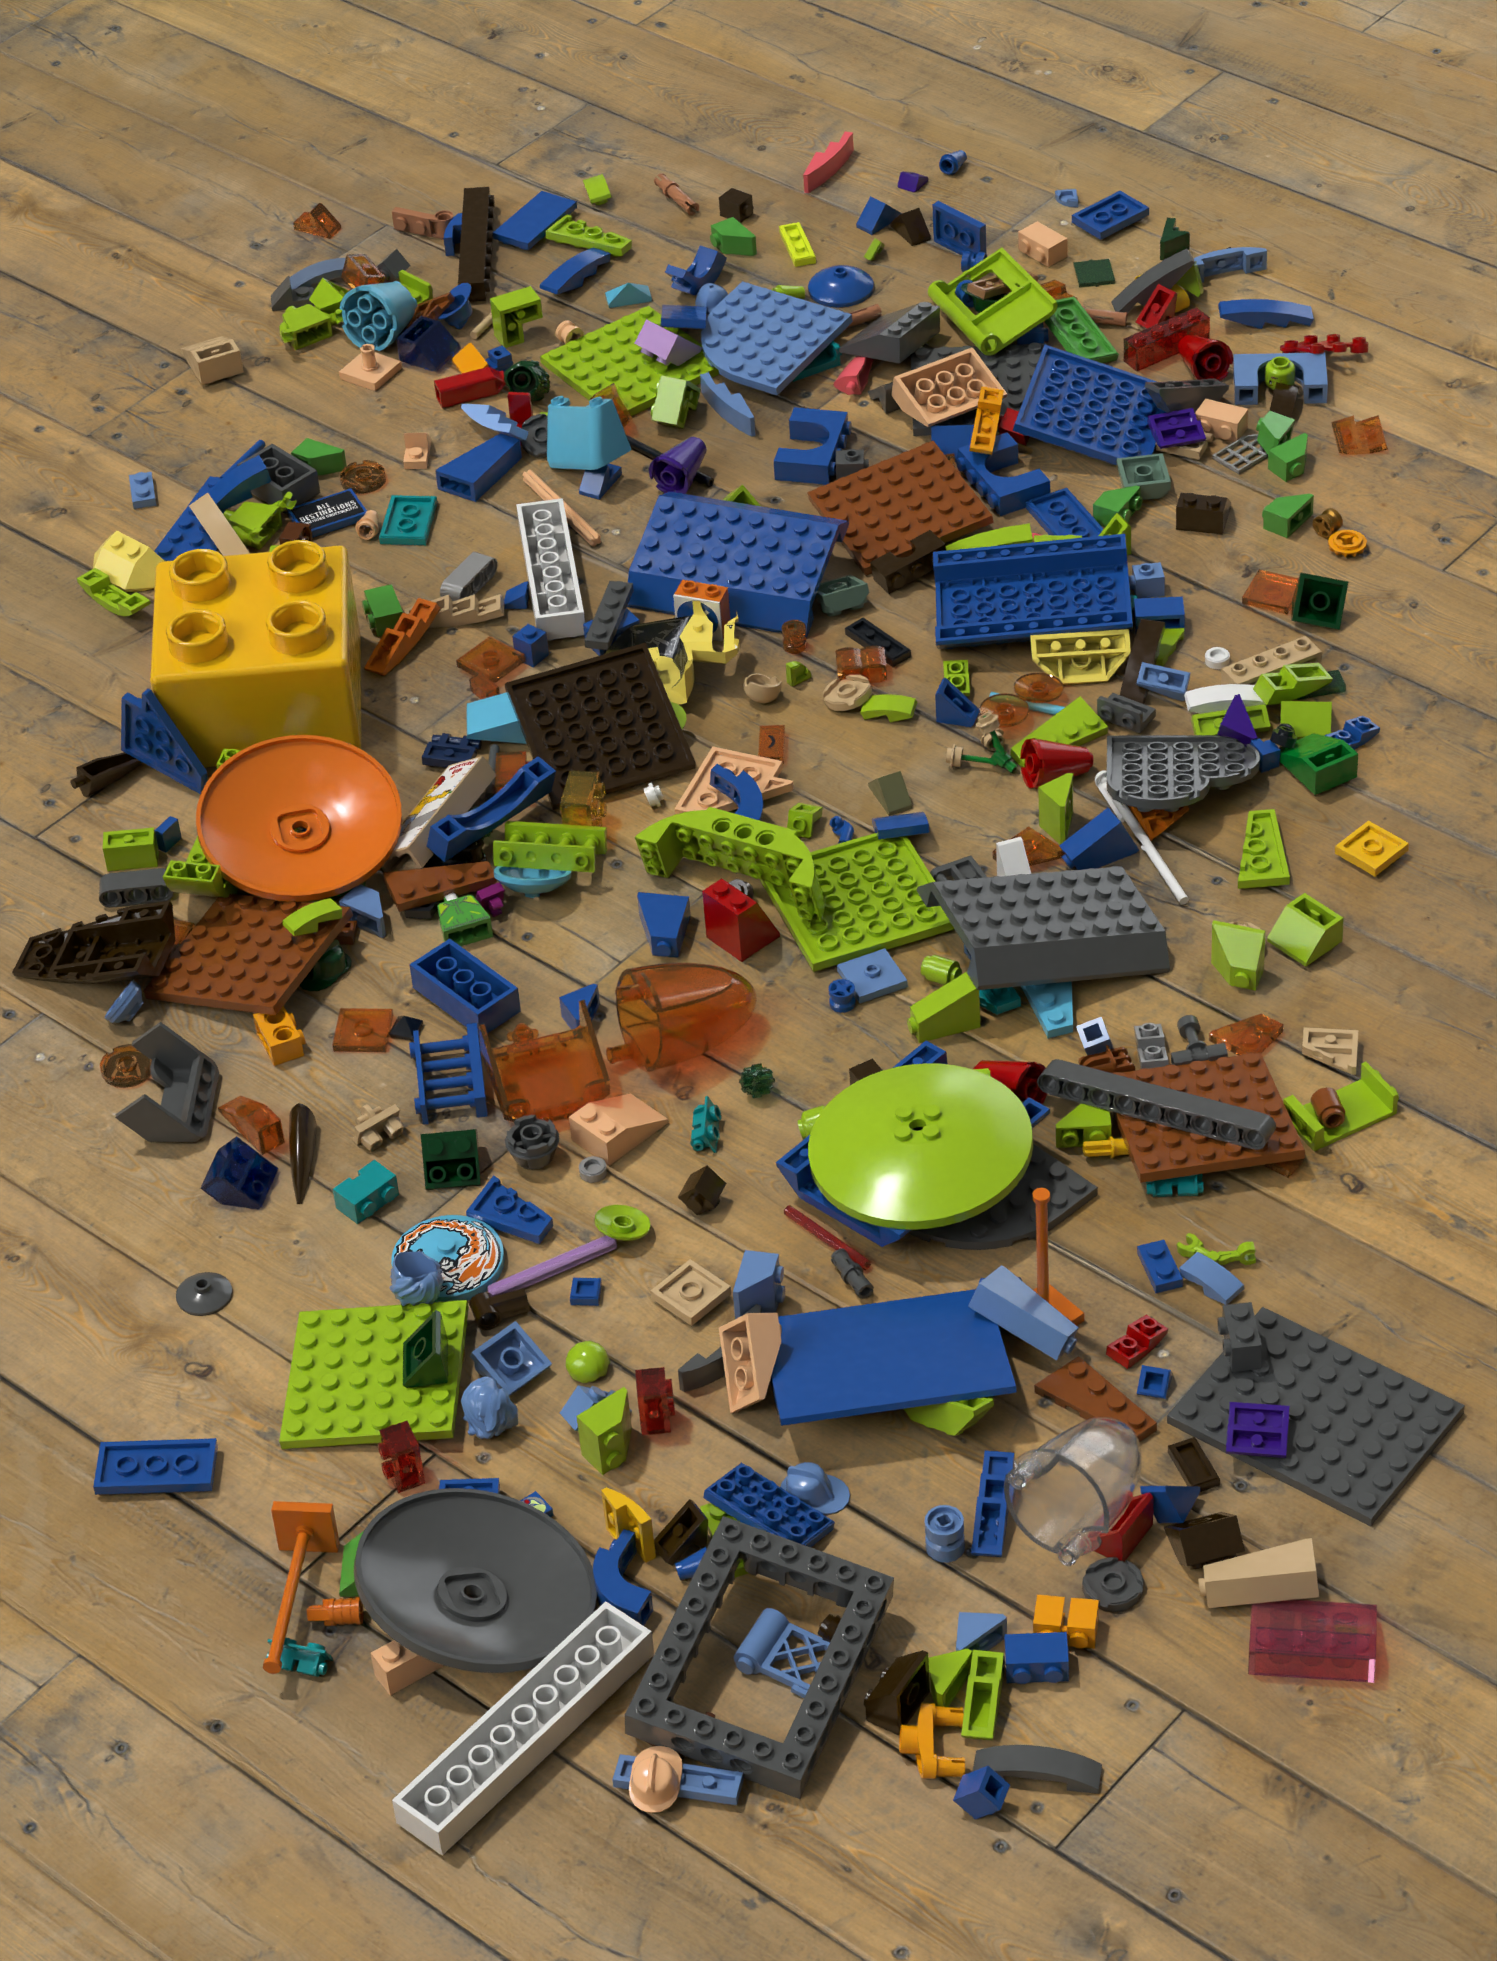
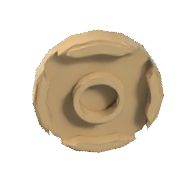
(847, 693)

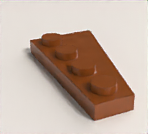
(432, 884)

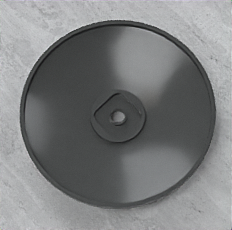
(452, 1542)

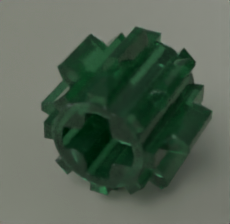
(756, 1080)

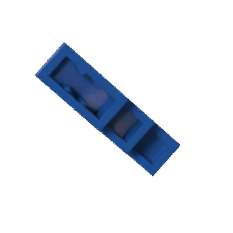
(573, 271)
(1258, 311)
(991, 1505)

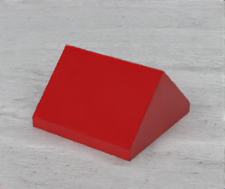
(1129, 1529)

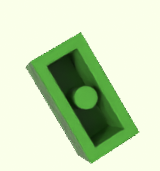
(382, 608)

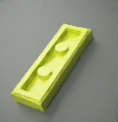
(797, 244)

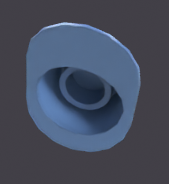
(816, 1488)

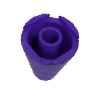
(678, 466)

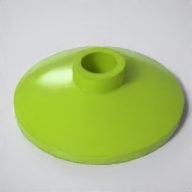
(622, 1222)

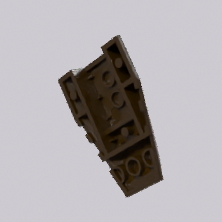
(103, 951)

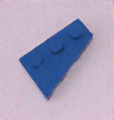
(509, 1213)

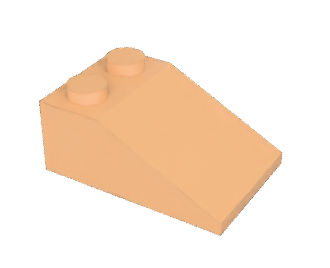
(614, 1126)
(749, 1356)

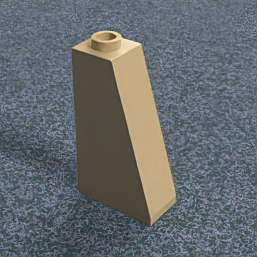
(1262, 1576)

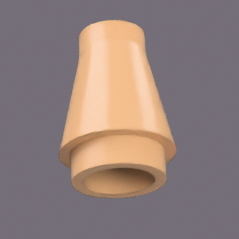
(368, 525)

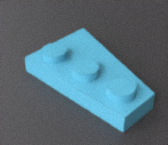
(1052, 1006)

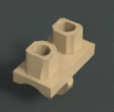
(374, 1122)

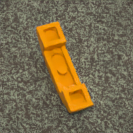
(986, 420)

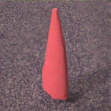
(854, 376)

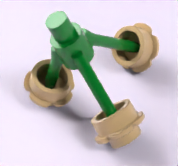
(991, 739)

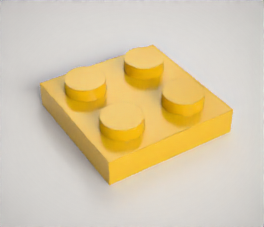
(1371, 848)

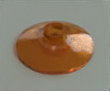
(1038, 687)
(1009, 708)

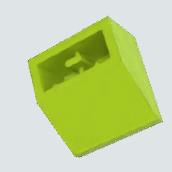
(1306, 930)

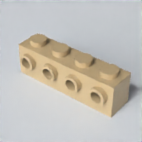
(1271, 661)

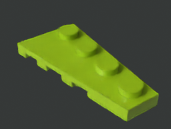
(581, 236)
(1071, 726)
(1263, 852)

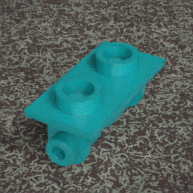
(706, 1126)
(1186, 1186)
(310, 1658)

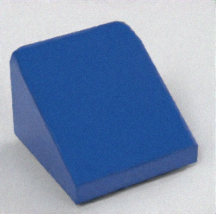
(517, 597)
(1154, 1382)

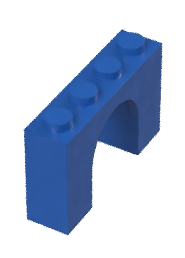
(814, 464)
(1002, 493)

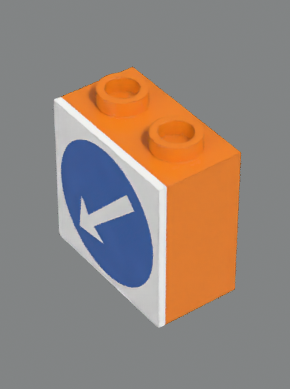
(713, 601)

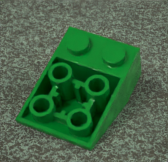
(1320, 762)

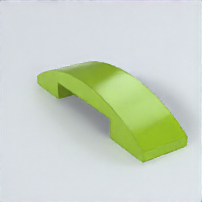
(110, 597)

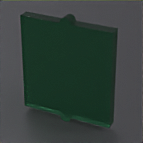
(1094, 273)

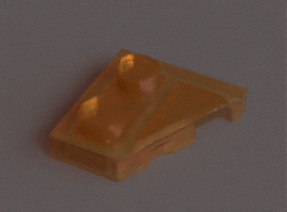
(1248, 1035)

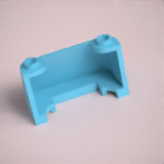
(584, 435)

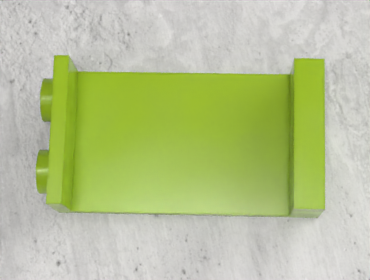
(1364, 1104)

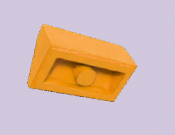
(469, 359)

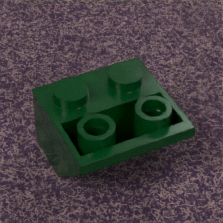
(451, 1159)

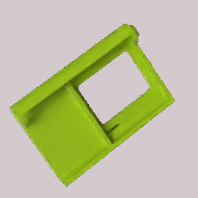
(1007, 317)

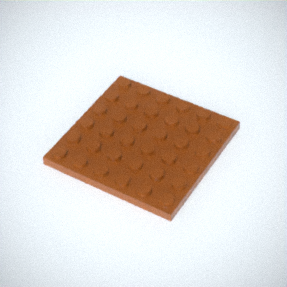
(900, 502)
(243, 956)
(1239, 1080)

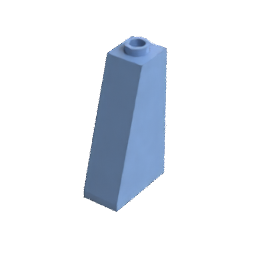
(1024, 1313)

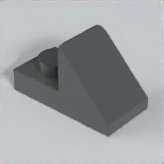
(285, 296)
(884, 395)

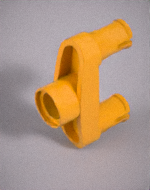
(919, 1741)

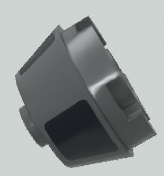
(532, 1142)

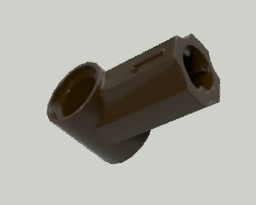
(490, 1309)

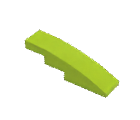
(1002, 536)

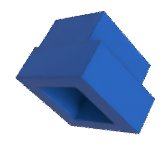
(499, 358)
(1268, 753)

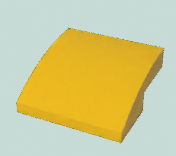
(624, 1513)

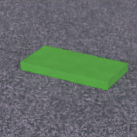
(1079, 332)

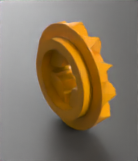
(1341, 542)

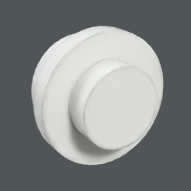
(653, 795)

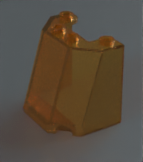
(548, 1073)

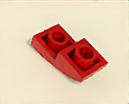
(1139, 1340)

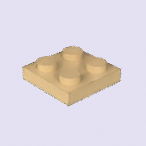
(690, 1292)

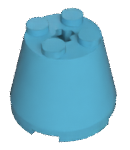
(377, 313)

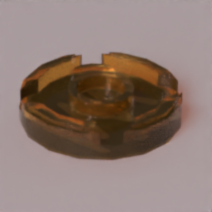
(363, 477)
(125, 1067)

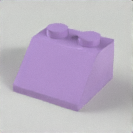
(665, 344)

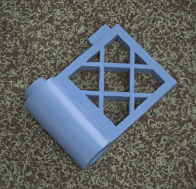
(764, 1647)

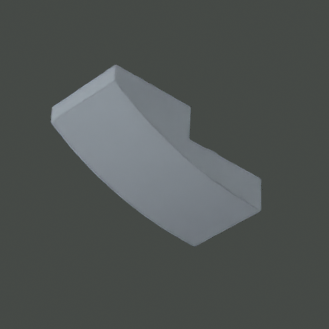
(1150, 1045)

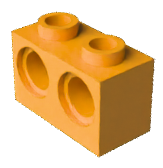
(279, 1036)

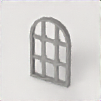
(1237, 453)

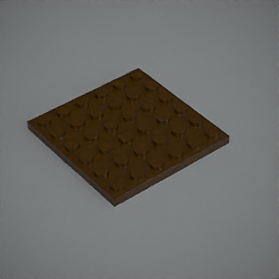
(602, 719)

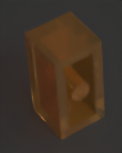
(483, 686)

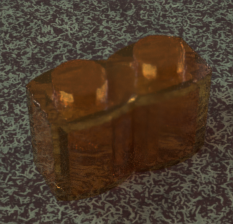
(865, 662)

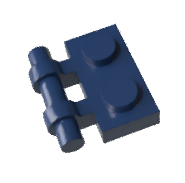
(448, 750)

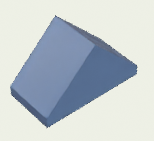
(980, 1630)

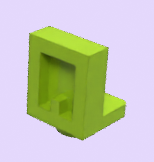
(802, 818)

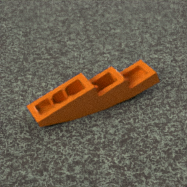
(402, 638)

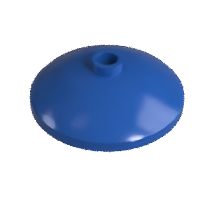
(840, 286)

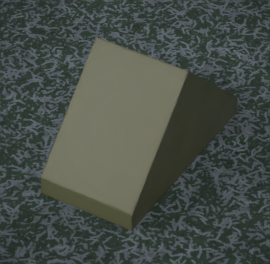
(891, 793)

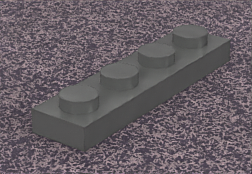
(609, 615)

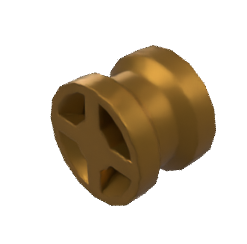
(1327, 522)

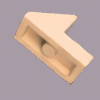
(416, 450)

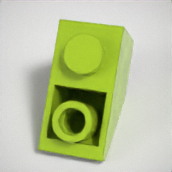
(1083, 1125)

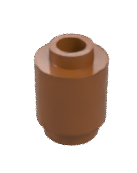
(1328, 1107)

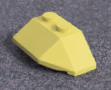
(127, 563)
(1081, 655)

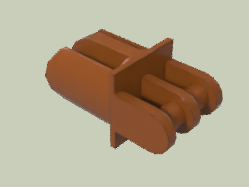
(1109, 1061)

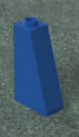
(479, 468)

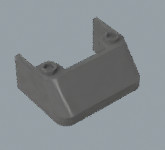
(188, 1089)

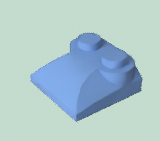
(510, 1358)

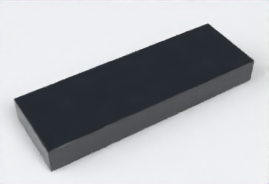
(870, 635)

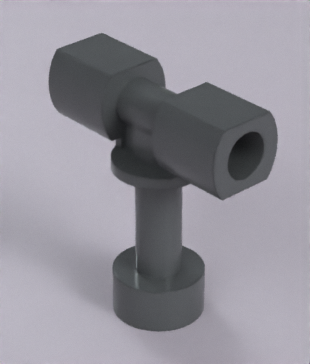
(1196, 1050)

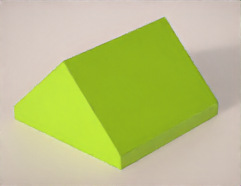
(1307, 717)
(1056, 807)

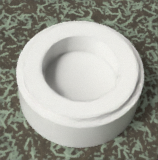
(1217, 658)

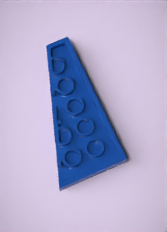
(187, 531)

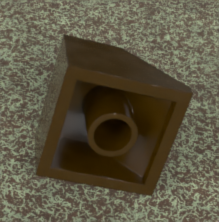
(1202, 513)
(1205, 1539)
(899, 1692)

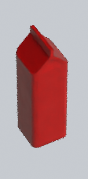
(468, 386)

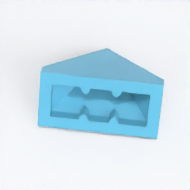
(628, 295)

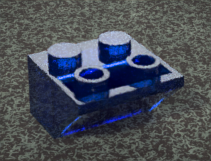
(427, 344)
(239, 1176)

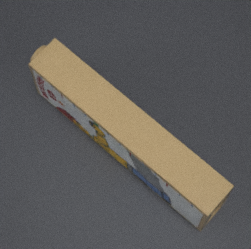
(449, 795)

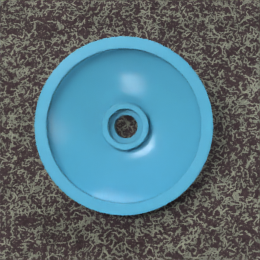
(531, 881)

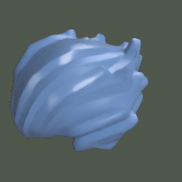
(415, 1278)
(488, 1408)

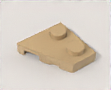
(1332, 1047)

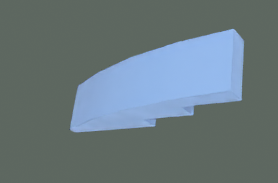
(494, 420)

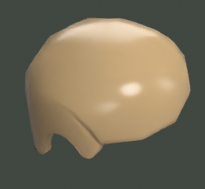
(762, 688)

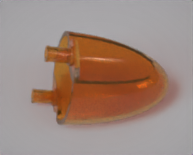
(678, 1012)

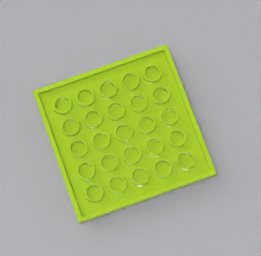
(612, 357)
(867, 901)
(351, 1376)

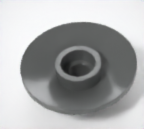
(204, 1294)

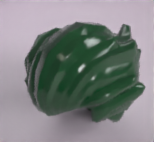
(528, 378)

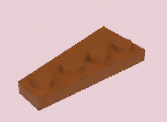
(1093, 1396)

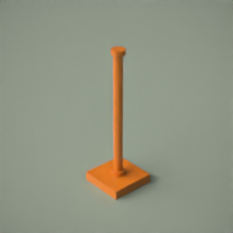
(1041, 1197)
(298, 1529)

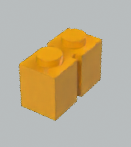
(1081, 1624)

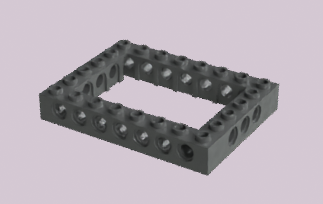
(762, 1760)

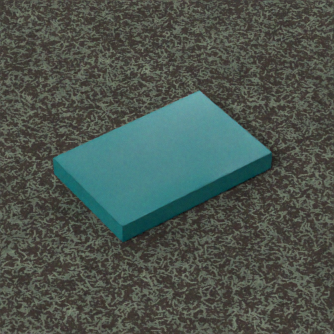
(408, 520)

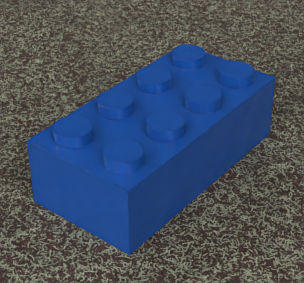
(464, 986)

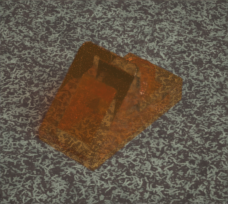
(318, 222)

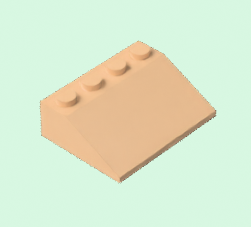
(943, 387)

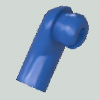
(842, 829)

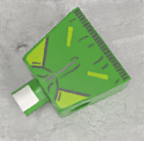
(463, 920)

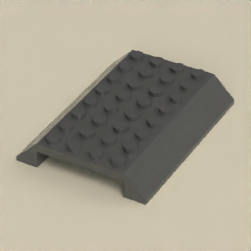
(1052, 926)

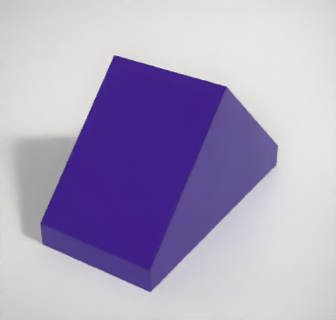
(1237, 723)

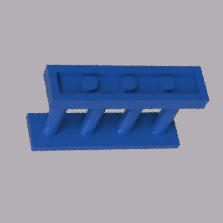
(472, 1079)

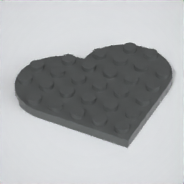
(1175, 768)

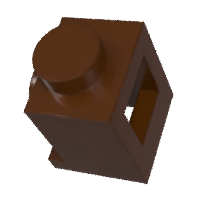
(296, 531)

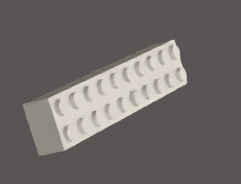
(523, 1728)

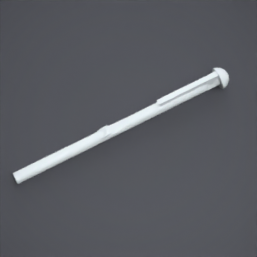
(1124, 814)

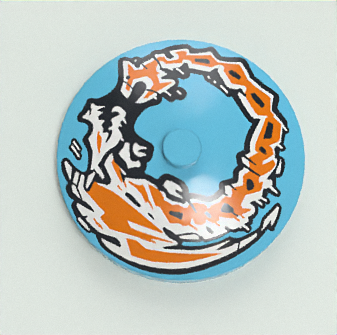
(464, 1248)

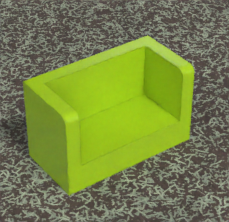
(130, 849)

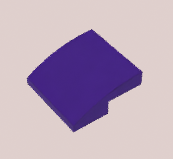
(1176, 428)
(1257, 1429)

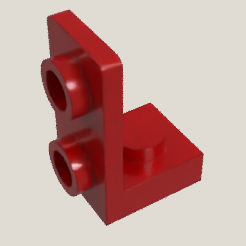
(519, 407)

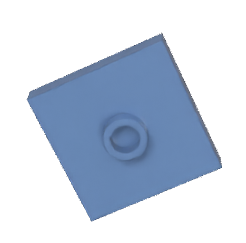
(873, 975)

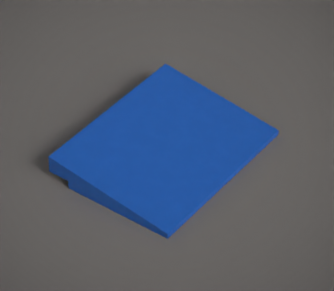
(887, 1358)

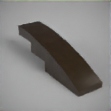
(1146, 650)

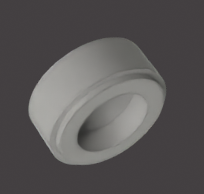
(592, 1169)

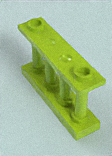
(550, 846)

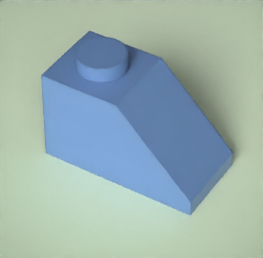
(365, 909)

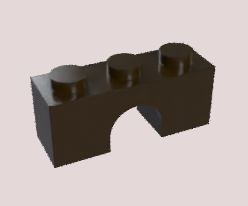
(896, 572)

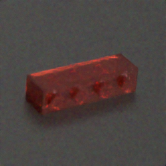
(1163, 339)

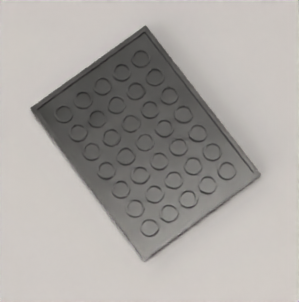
(1351, 1421)

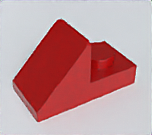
(1158, 307)

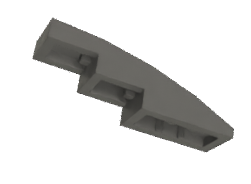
(1165, 273)

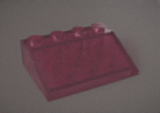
(1313, 1640)

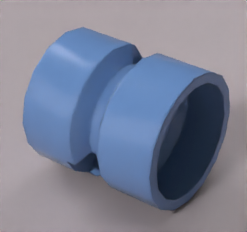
(944, 1533)

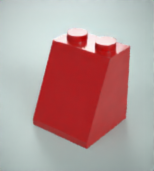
(736, 921)

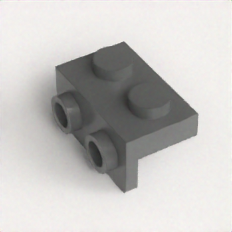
(1125, 712)

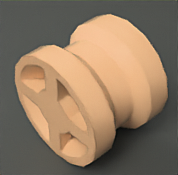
(568, 332)

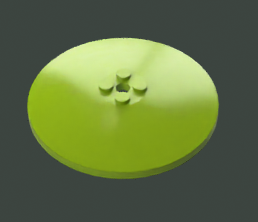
(900, 1178)

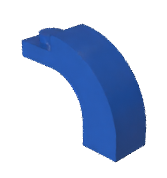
(703, 270)
(740, 789)
(612, 1587)

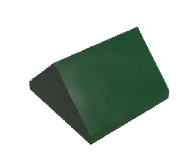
(1319, 601)
(426, 1354)

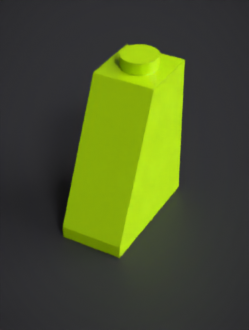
(946, 1011)

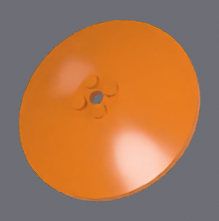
(290, 783)

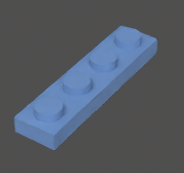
(696, 1781)

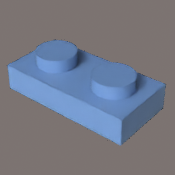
(142, 490)

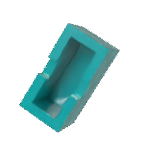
(366, 1193)

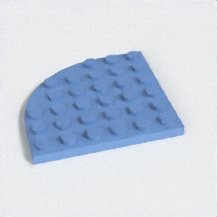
(767, 336)

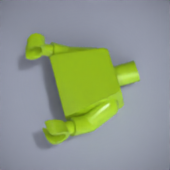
(307, 325)
(257, 521)

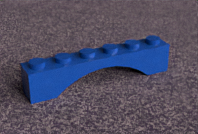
(459, 831)

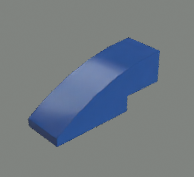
(239, 482)

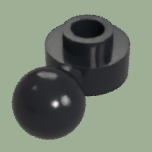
(1284, 736)

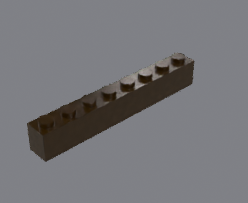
(476, 241)

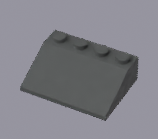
(896, 334)

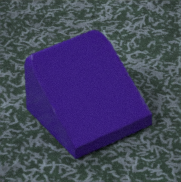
(911, 181)

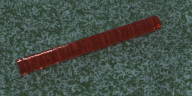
(825, 1236)

